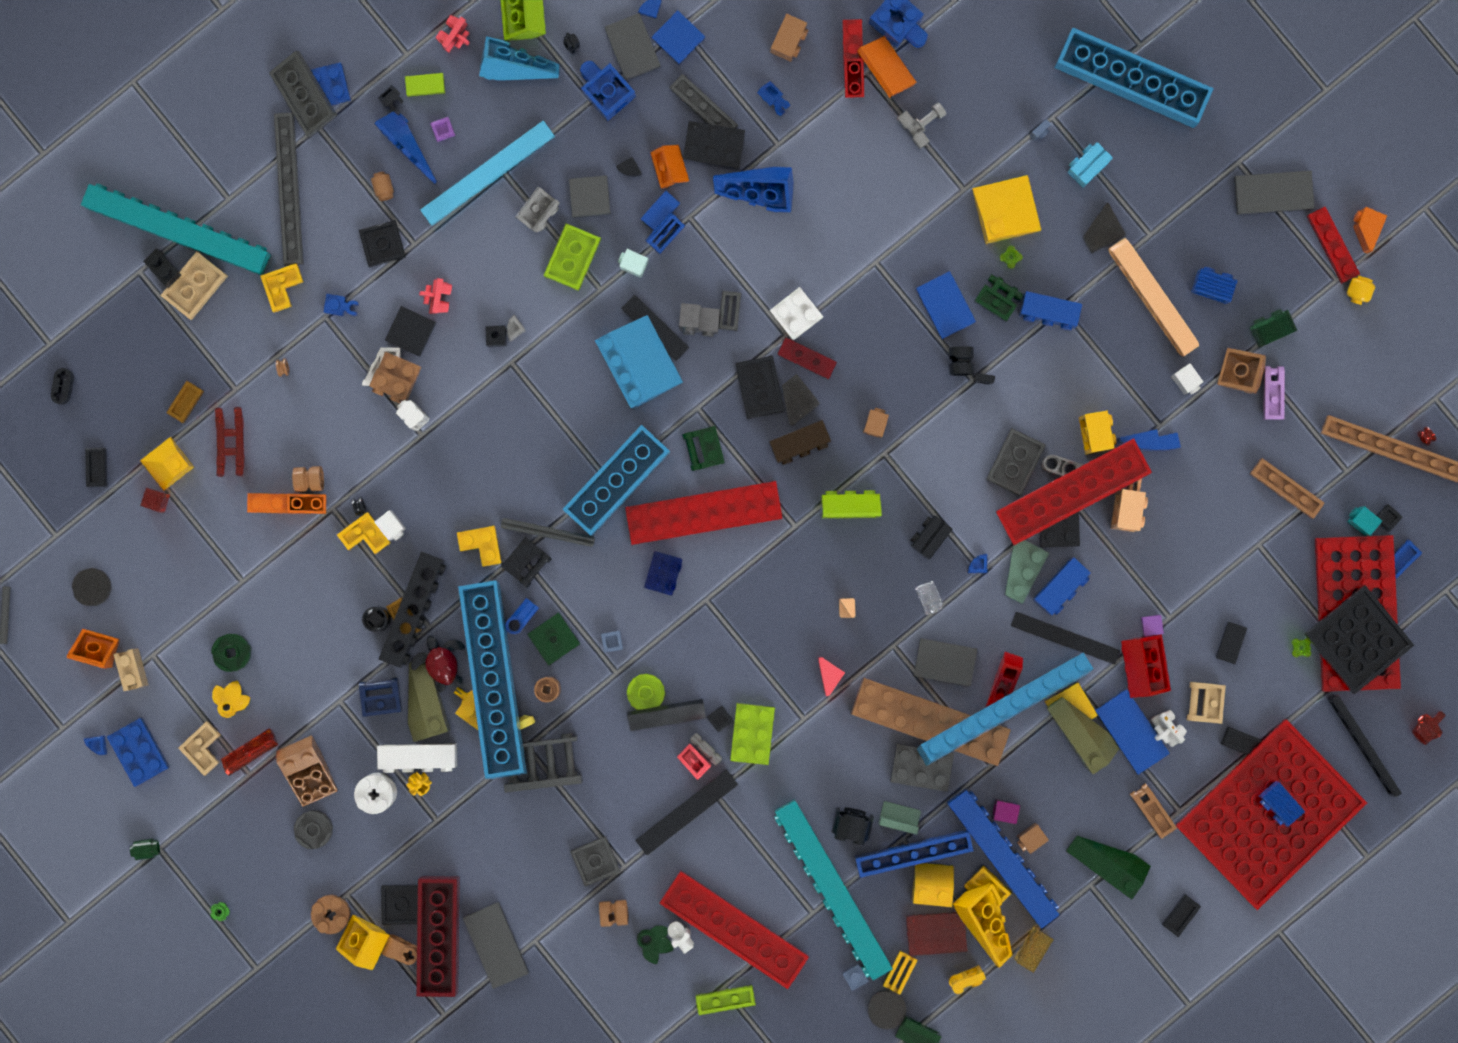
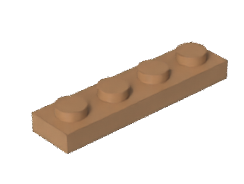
(1287, 488)

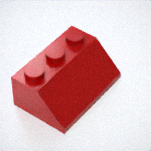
(1146, 666)

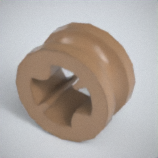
(282, 367)

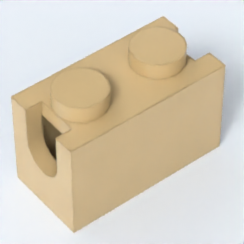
(131, 669)

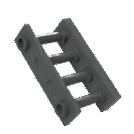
(552, 779)

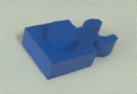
(337, 305)

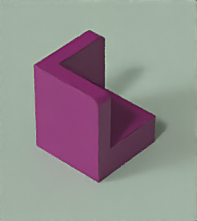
(1005, 811)

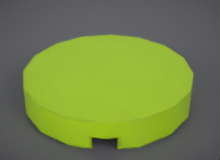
(645, 692)

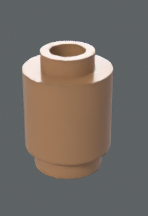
(382, 186)

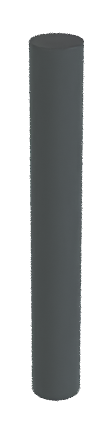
(4, 615)

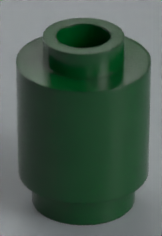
(145, 849)

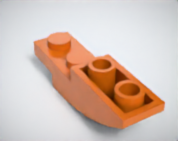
(286, 503)

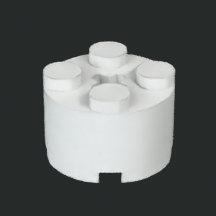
(367, 801)

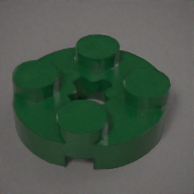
(220, 654)

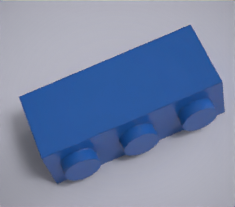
(1050, 310)
(1062, 586)

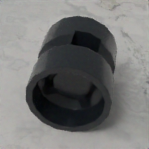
(961, 361)
(376, 619)

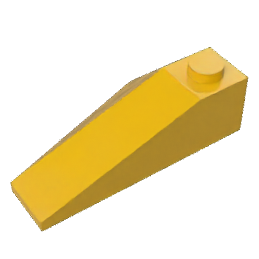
(983, 917)

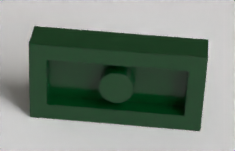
(916, 1032)

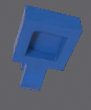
(773, 95)

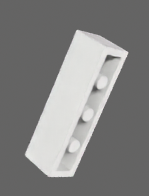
(417, 757)

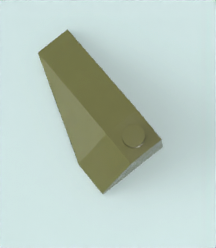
(425, 706)

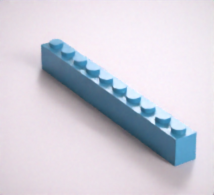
(1004, 709)

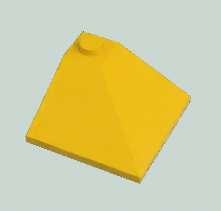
(1006, 209)

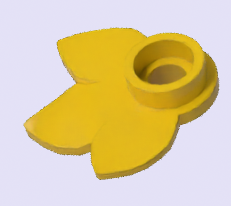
(229, 696)

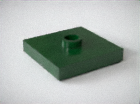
(553, 639)

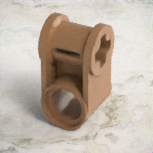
(398, 949)

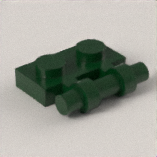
(995, 302)

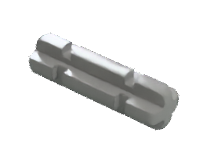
(705, 748)

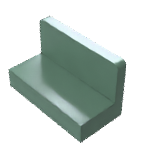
(899, 817)

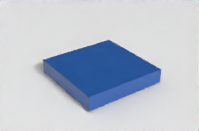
(678, 37)

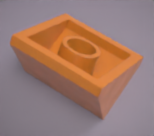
(94, 649)

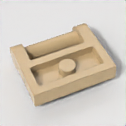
(1212, 702)

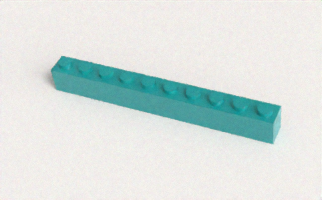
(175, 229)
(833, 889)

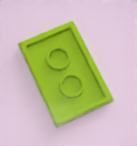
(572, 257)

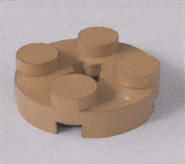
(337, 905)

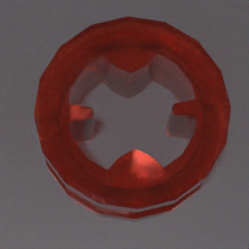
(1426, 436)

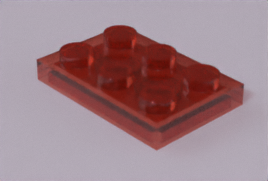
(936, 934)

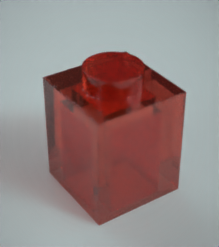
(155, 500)

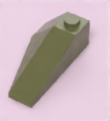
(1087, 738)

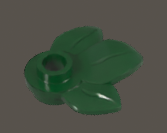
(657, 944)

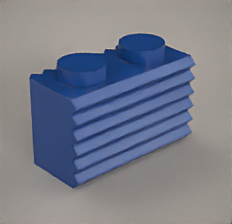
(1214, 285)
(1281, 803)

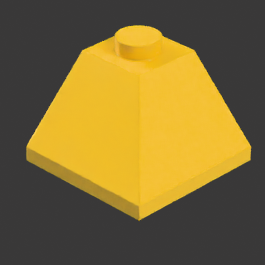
(167, 463)

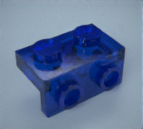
(663, 573)

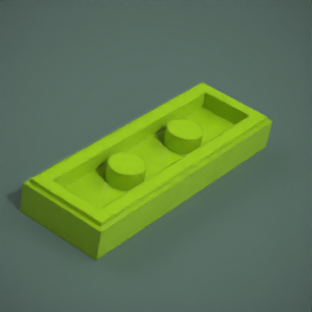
(725, 1000)

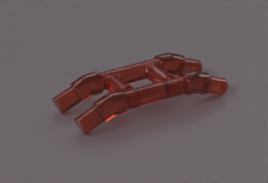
(221, 433)

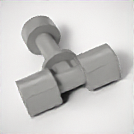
(916, 126)

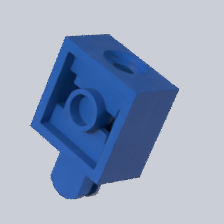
(899, 21)
(605, 89)

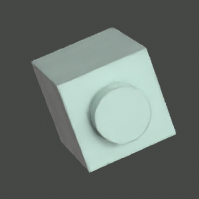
(633, 263)

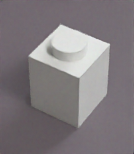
(1187, 379)
(390, 526)

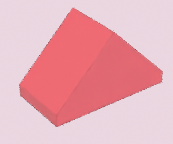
(830, 675)
(694, 761)

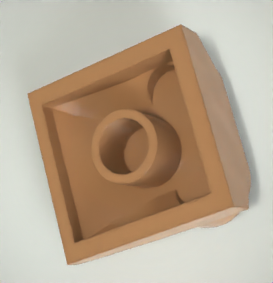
(1242, 370)

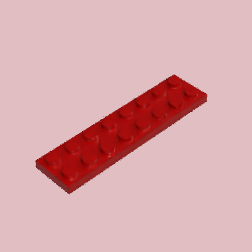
(1074, 491)
(703, 513)
(734, 929)

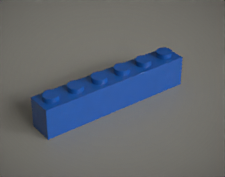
(913, 853)

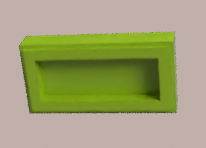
(425, 84)

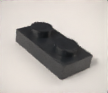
(162, 268)

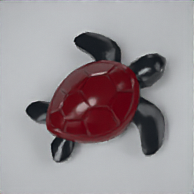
(440, 662)

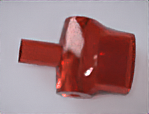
(1428, 728)

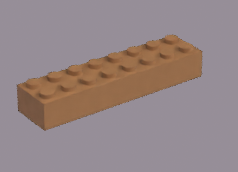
(923, 719)

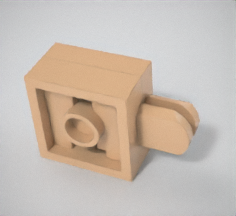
(1129, 508)

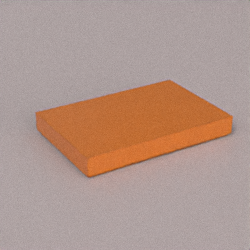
(886, 66)

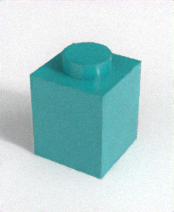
(1364, 520)

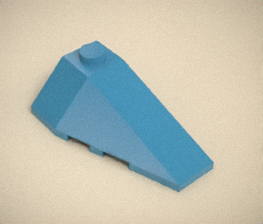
(507, 63)

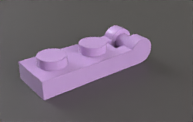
(1273, 393)

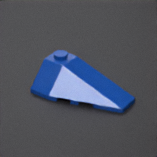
(396, 130)
(765, 187)

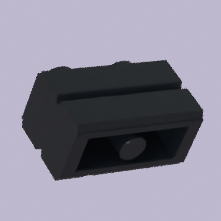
(931, 536)

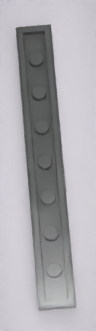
(288, 189)

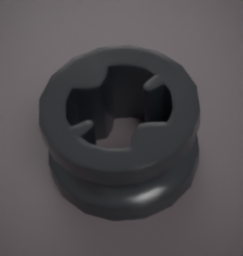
(358, 506)

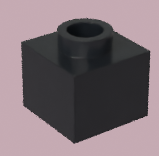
(498, 342)

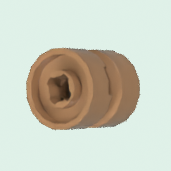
(307, 479)
(547, 689)
(620, 913)

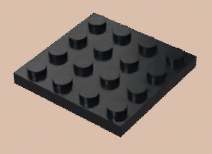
(1359, 639)

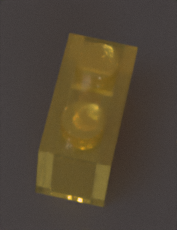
(1033, 949)

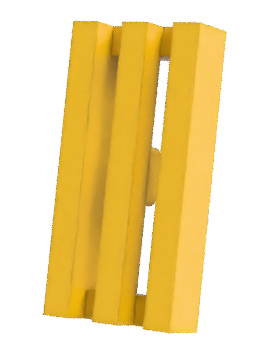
(893, 987)

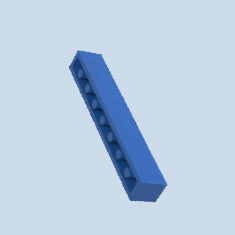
(1002, 857)

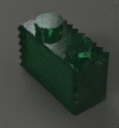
(1273, 328)

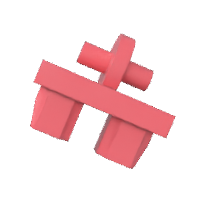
(458, 26)
(439, 288)

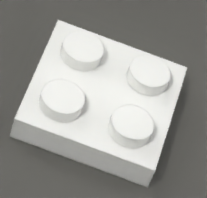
(796, 313)

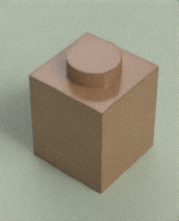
(876, 423)
(1031, 838)

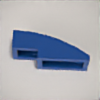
(1152, 442)

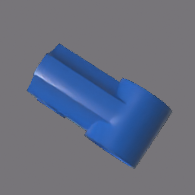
(522, 615)

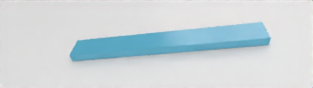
(487, 173)

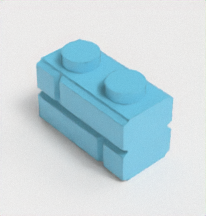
(1090, 164)

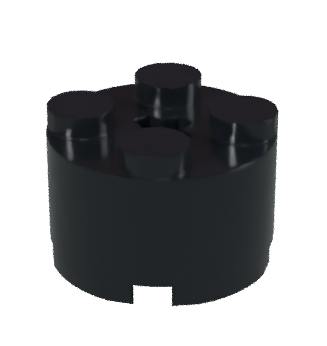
(852, 825)

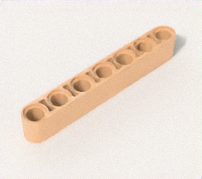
(1153, 297)

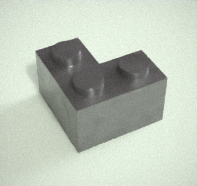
(698, 320)

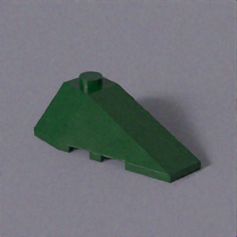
(1116, 866)

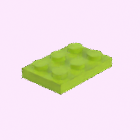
(752, 734)

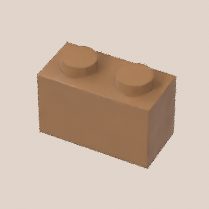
(789, 37)

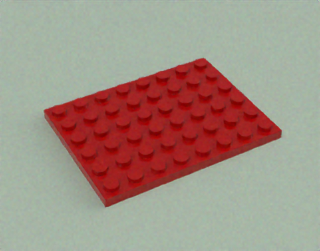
(1243, 836)

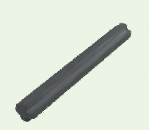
(547, 532)

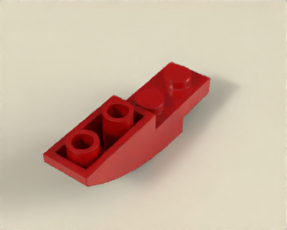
(852, 61)

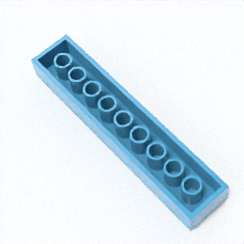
(492, 680)

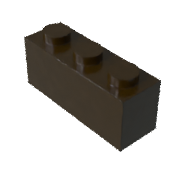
(800, 442)

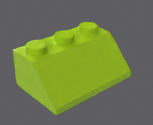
(522, 19)
(851, 505)

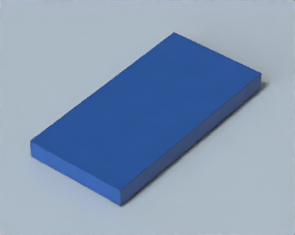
(1131, 731)

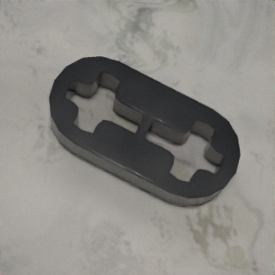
(66, 387)

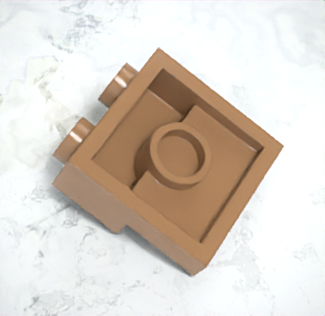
(395, 378)

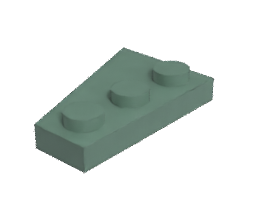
(1024, 569)

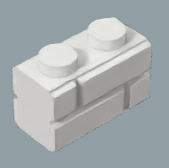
(412, 415)

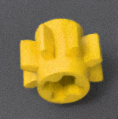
(418, 784)

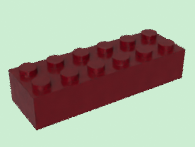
(438, 936)

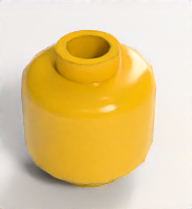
(1360, 290)

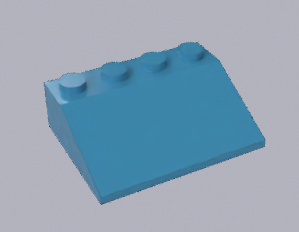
(639, 361)

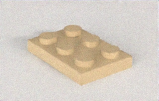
(194, 286)

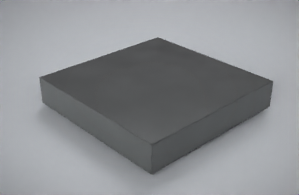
(589, 196)
(595, 861)

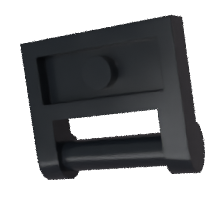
(522, 557)

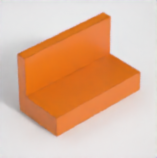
(669, 165)

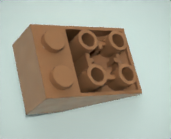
(306, 771)

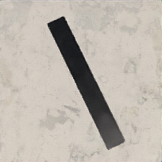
(1065, 638)

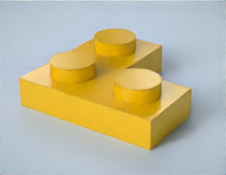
(276, 284)
(364, 529)
(485, 540)

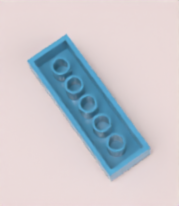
(616, 480)

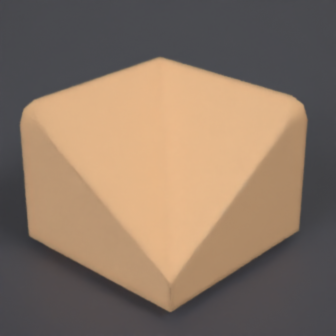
(847, 608)

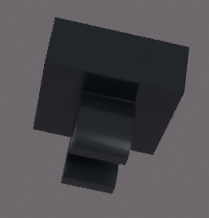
(389, 96)

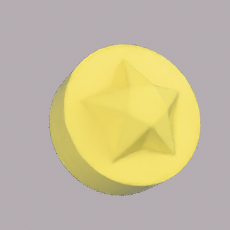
(526, 721)

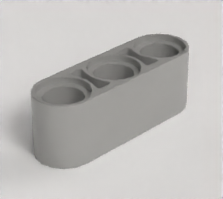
(1060, 464)

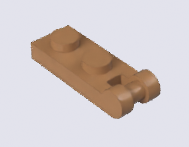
(1153, 811)

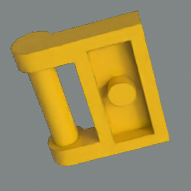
(970, 977)

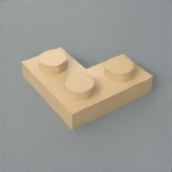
(196, 748)

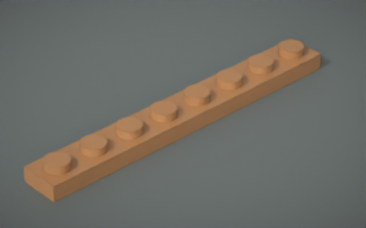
(1390, 448)

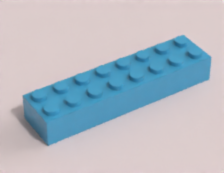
(1133, 78)

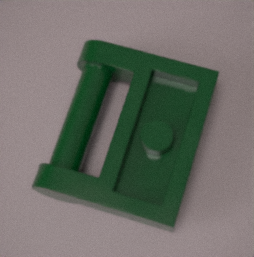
(710, 448)

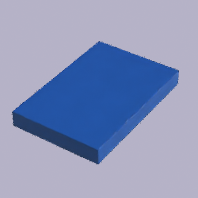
(945, 305)

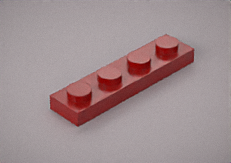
(1333, 245)

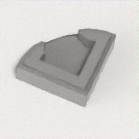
(514, 328)

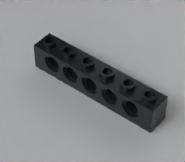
(389, 653)

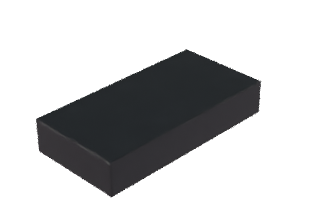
(96, 467)
(1231, 642)
(1239, 741)
(1181, 915)

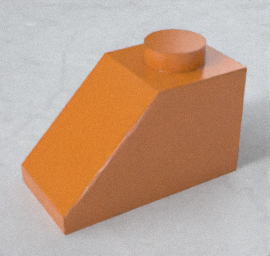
(1368, 227)

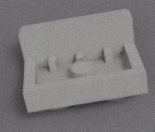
(538, 210)

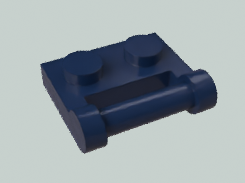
(380, 703)

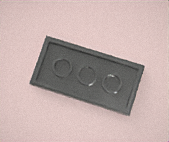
(303, 93)
(1274, 192)
(495, 945)

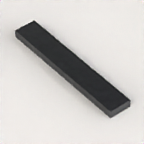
(1364, 745)
(686, 812)

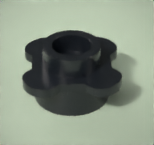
(571, 42)

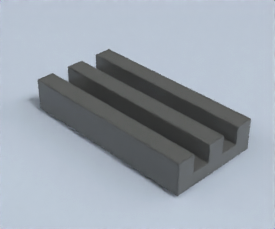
(730, 294)

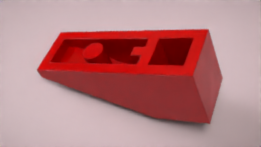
(1006, 677)

